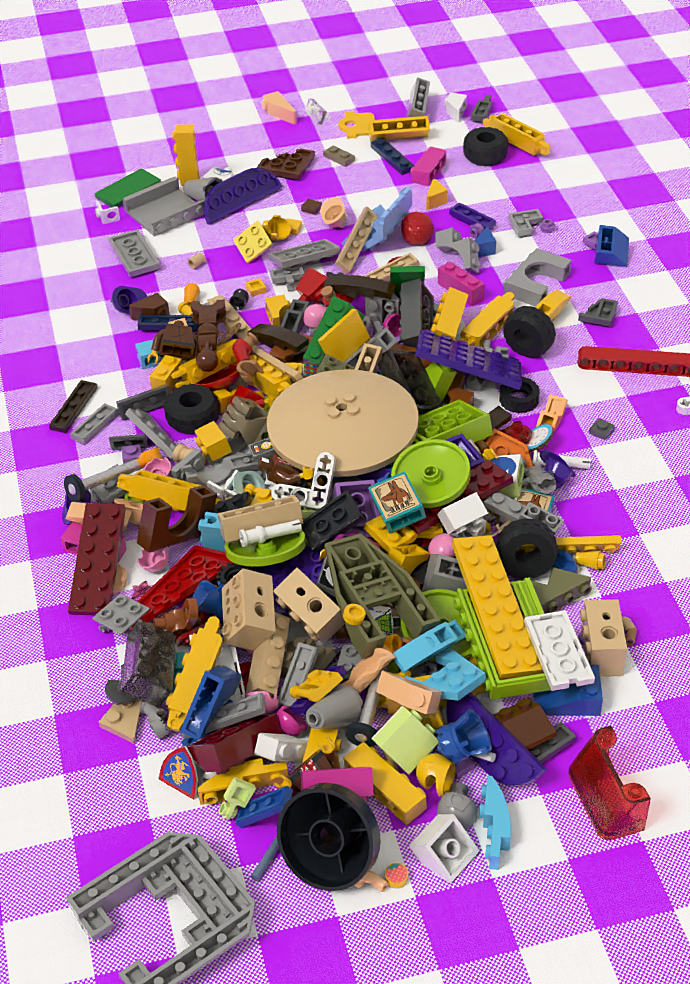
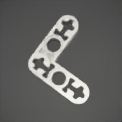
(310, 494)

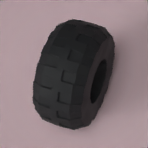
(485, 146)
(529, 331)
(190, 408)
(527, 532)

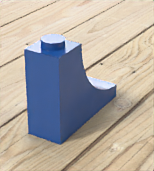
(214, 689)

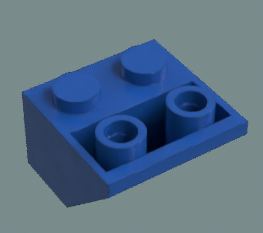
(611, 246)

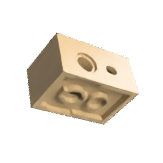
(309, 606)
(248, 609)
(604, 636)

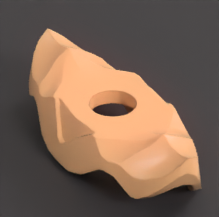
(368, 669)

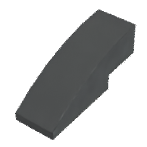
(294, 316)

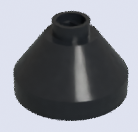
(328, 836)

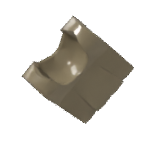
(244, 420)

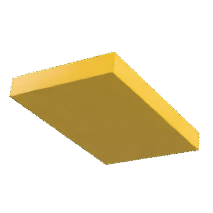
(344, 337)

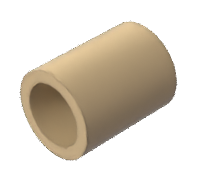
(196, 260)

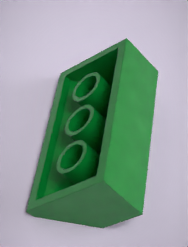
(335, 311)

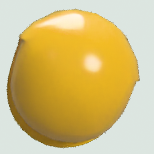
(436, 769)

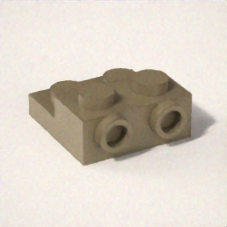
(323, 659)

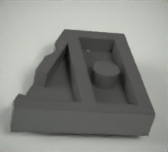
(600, 313)

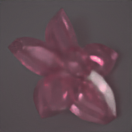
(140, 590)

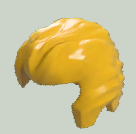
(277, 228)

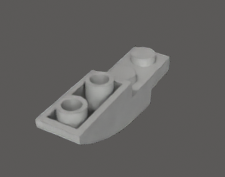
(513, 510)

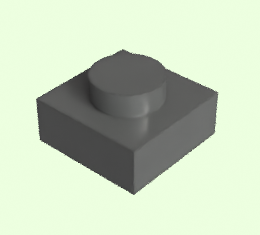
(601, 429)

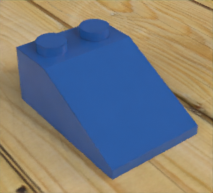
(573, 701)

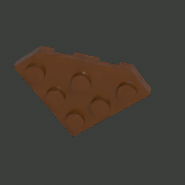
(288, 164)

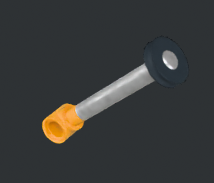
(76, 487)
(363, 730)

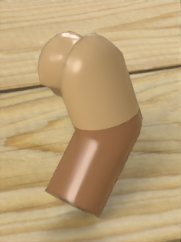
(631, 631)

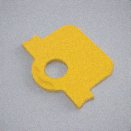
(361, 121)

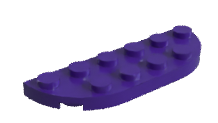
(238, 192)
(513, 761)

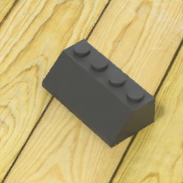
(415, 310)

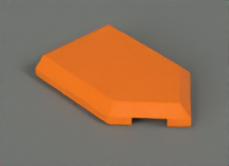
(504, 445)

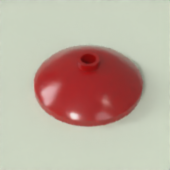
(222, 379)

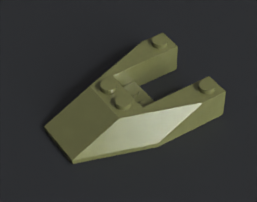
(370, 579)

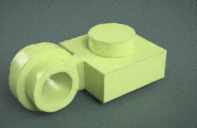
(237, 793)

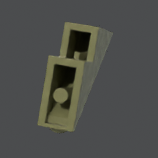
(561, 589)

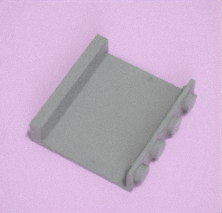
(162, 207)

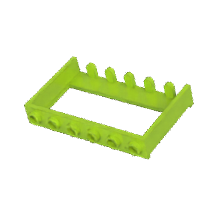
(498, 688)

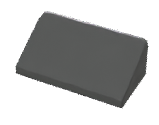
(118, 442)

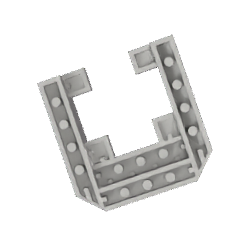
(202, 882)

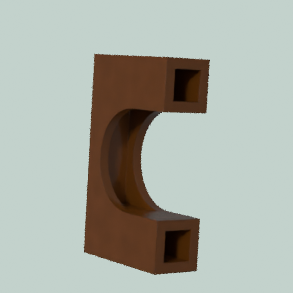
(154, 524)

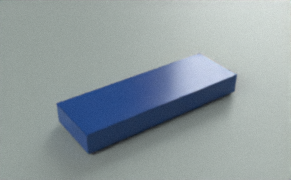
(263, 806)

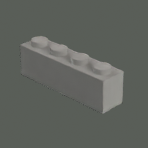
(418, 98)

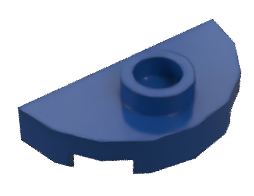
(565, 562)

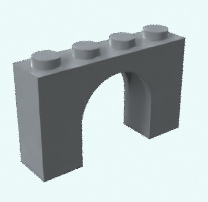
(537, 263)

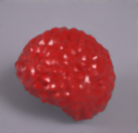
(417, 228)

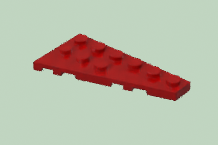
(182, 580)

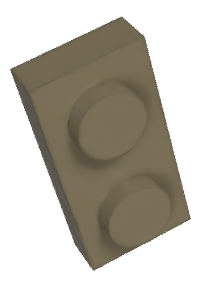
(339, 156)

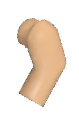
(374, 879)

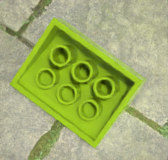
(453, 420)

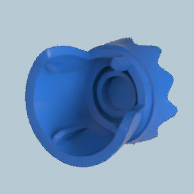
(209, 599)
(464, 738)

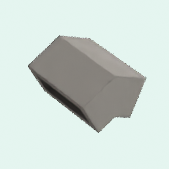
(475, 382)

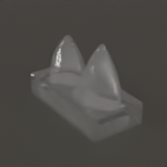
(317, 112)

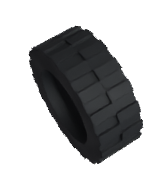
(520, 405)

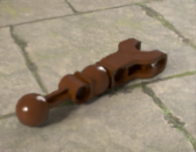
(208, 319)

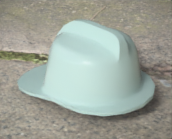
(241, 479)

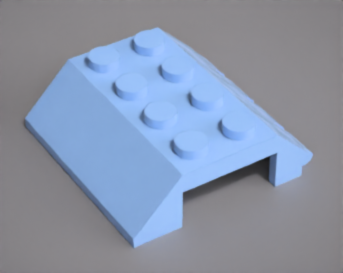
(387, 219)

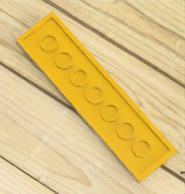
(496, 607)

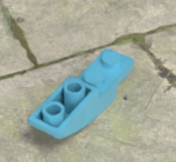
(428, 645)
(496, 820)

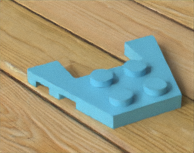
(456, 678)

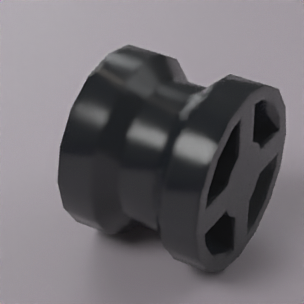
(239, 299)

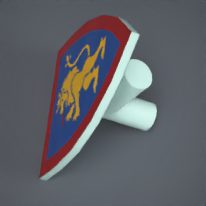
(180, 772)

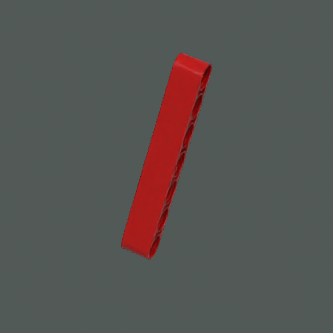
(634, 361)

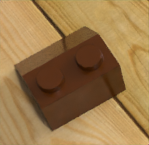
(527, 723)

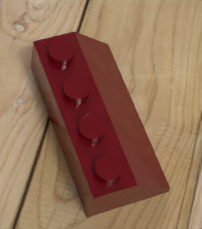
(232, 743)

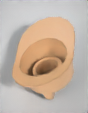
(333, 212)
(134, 507)

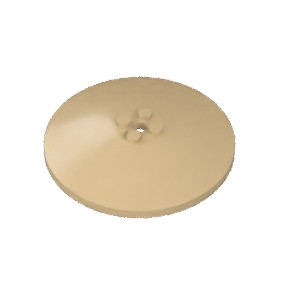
(366, 436)

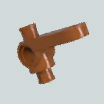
(180, 620)

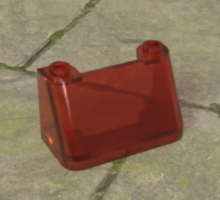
(611, 806)

